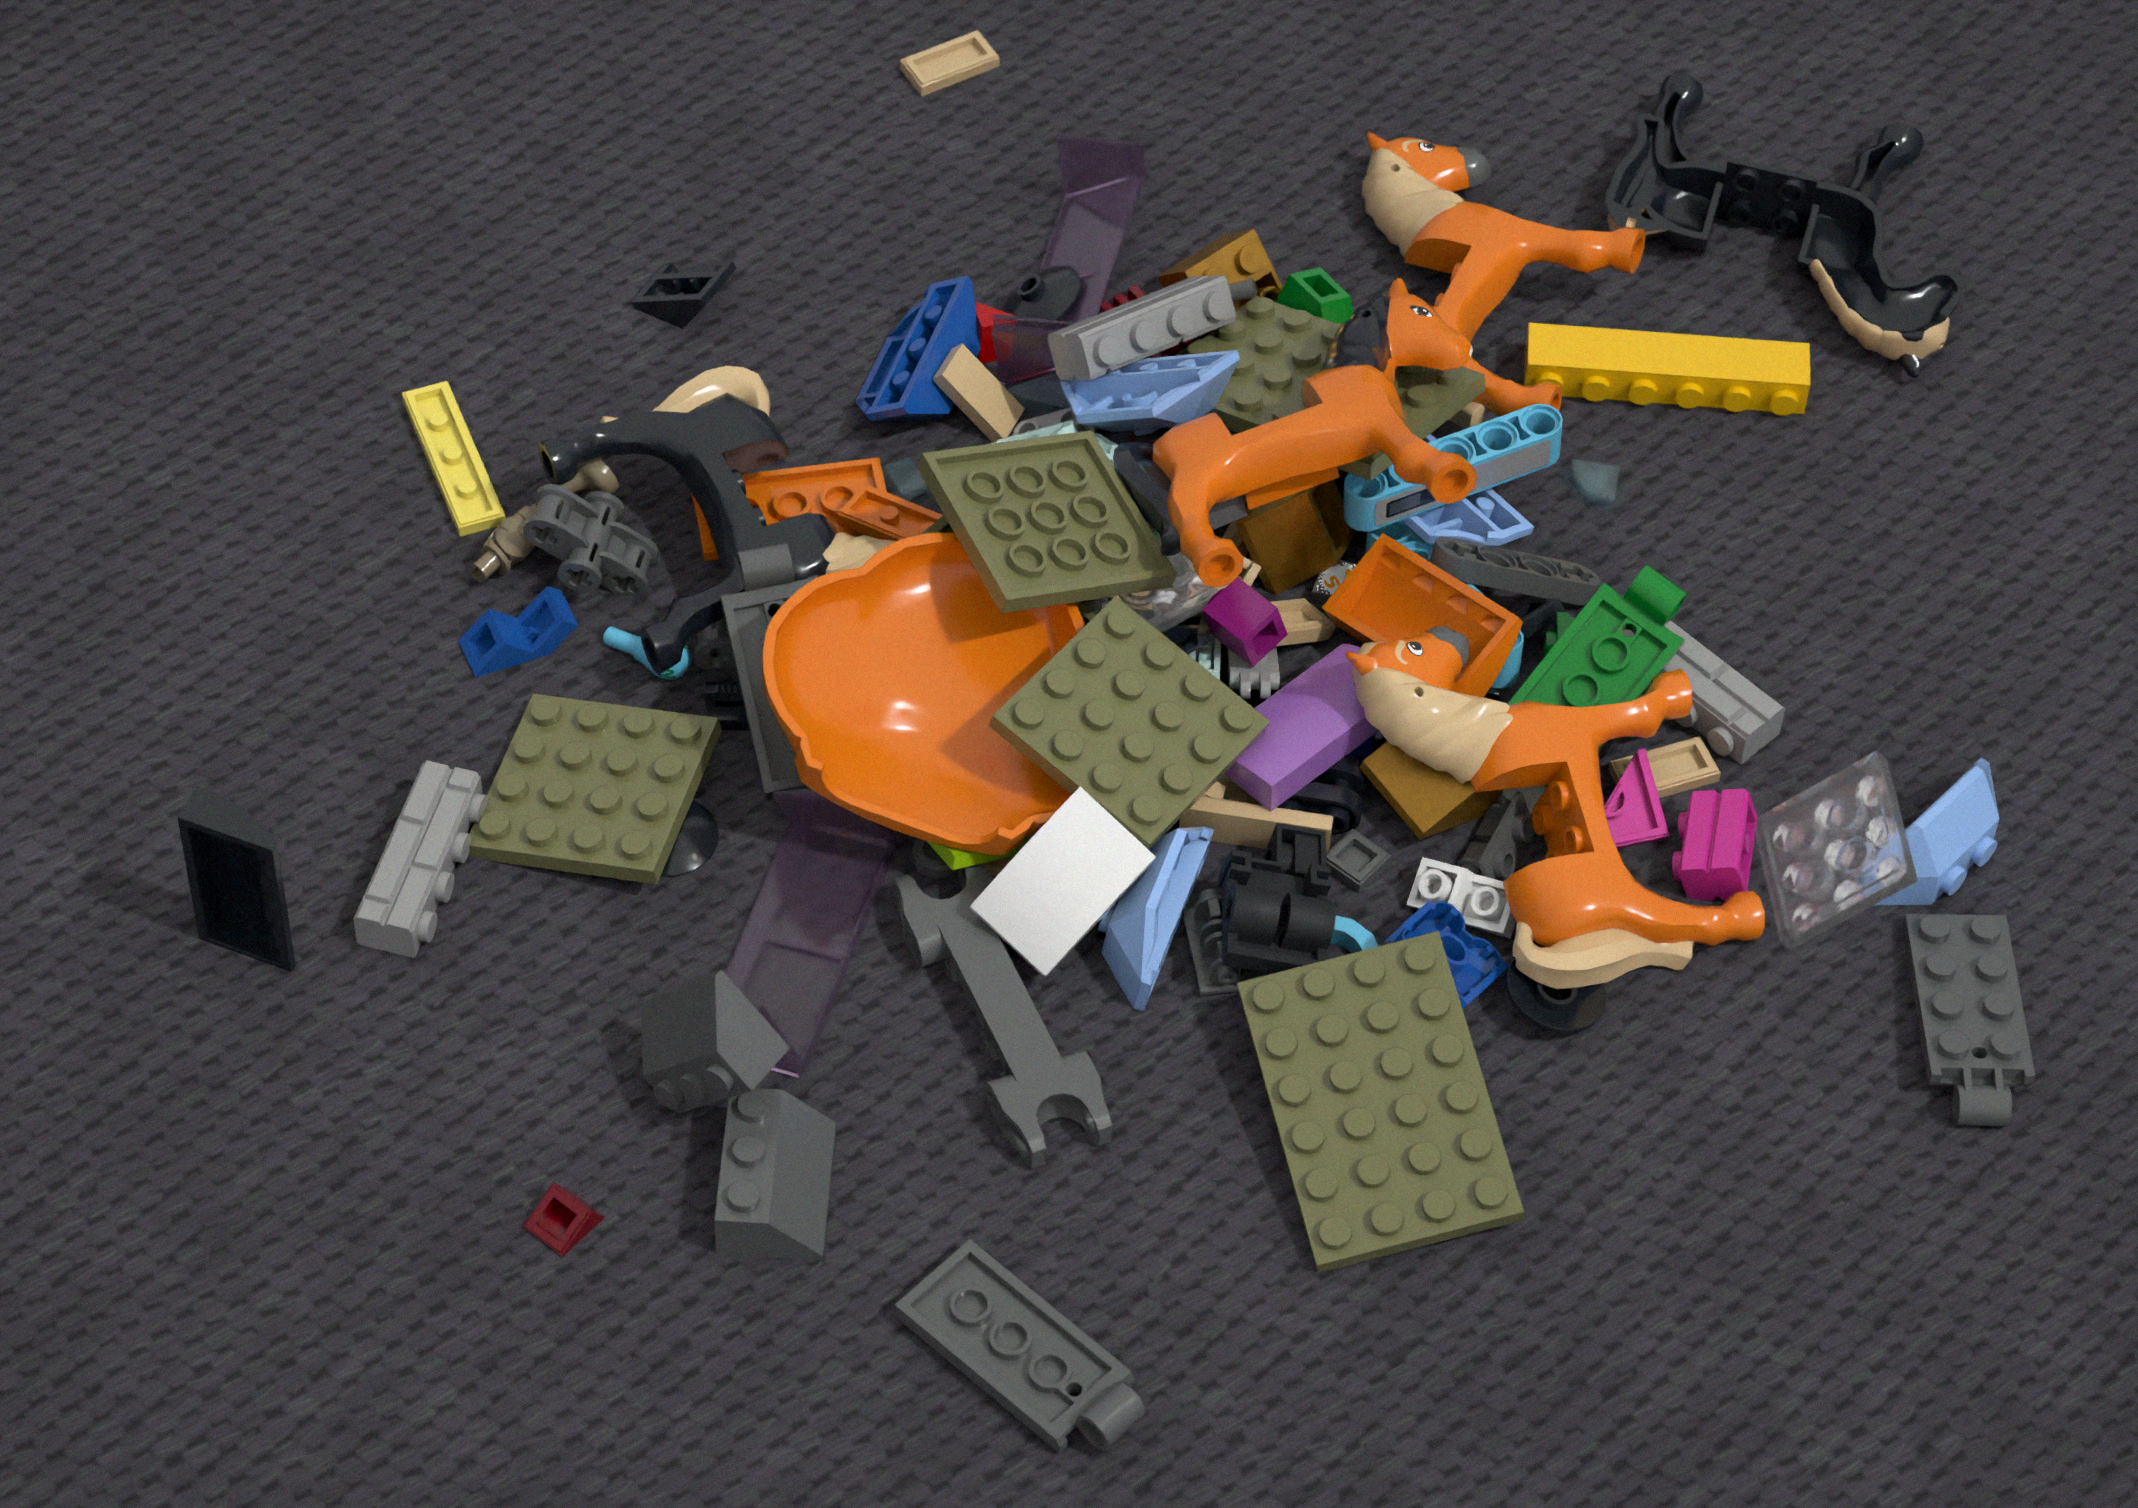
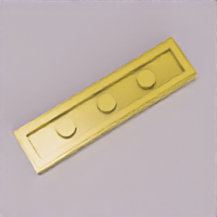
(453, 458)

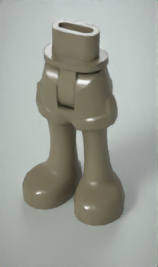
(508, 543)

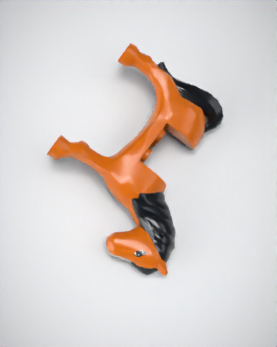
(1347, 418)

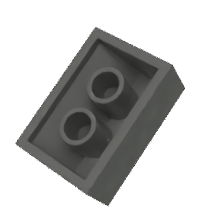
(705, 1043)
(774, 1177)

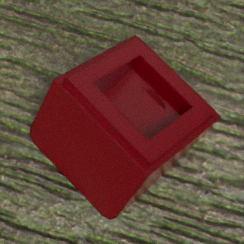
(562, 1219)

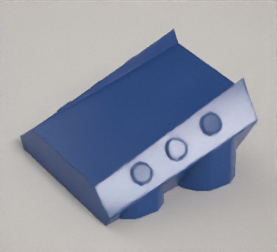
(1471, 959)

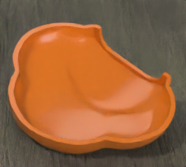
(893, 688)

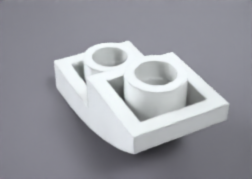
(1476, 897)

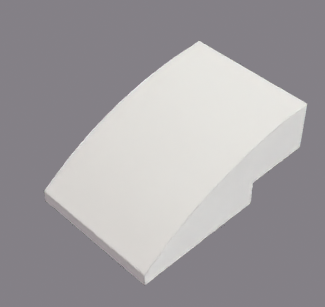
(1062, 882)

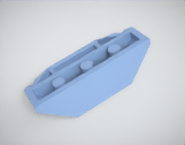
(1152, 392)
(1476, 518)
(1951, 838)
(1150, 911)

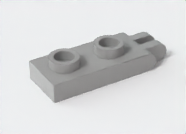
(1261, 677)

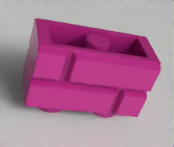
(1716, 844)

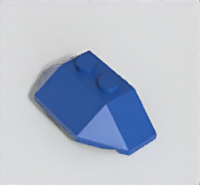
(902, 375)

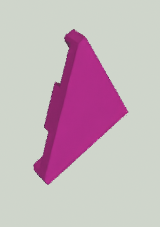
(1635, 807)

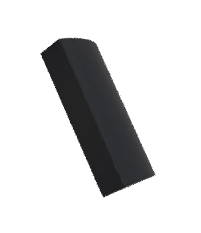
(235, 880)

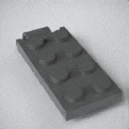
(767, 584)
(1969, 1012)
(1021, 1350)

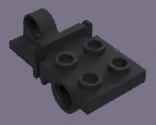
(1278, 904)

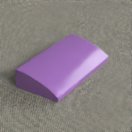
(1309, 730)

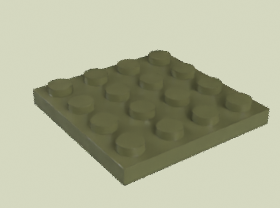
(1046, 521)
(1130, 722)
(594, 788)

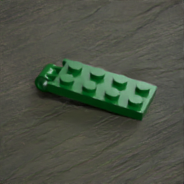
(1594, 658)

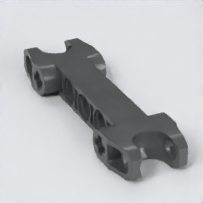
(1035, 1077)

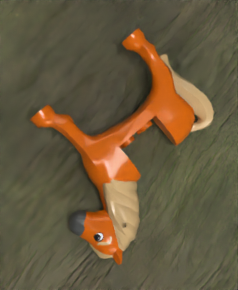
(1481, 247)
(1581, 894)

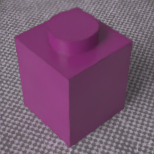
(1244, 621)

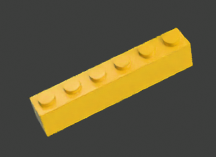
(1669, 368)

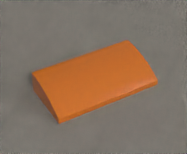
(1402, 594)

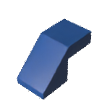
(506, 641)

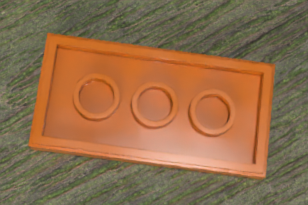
(800, 491)

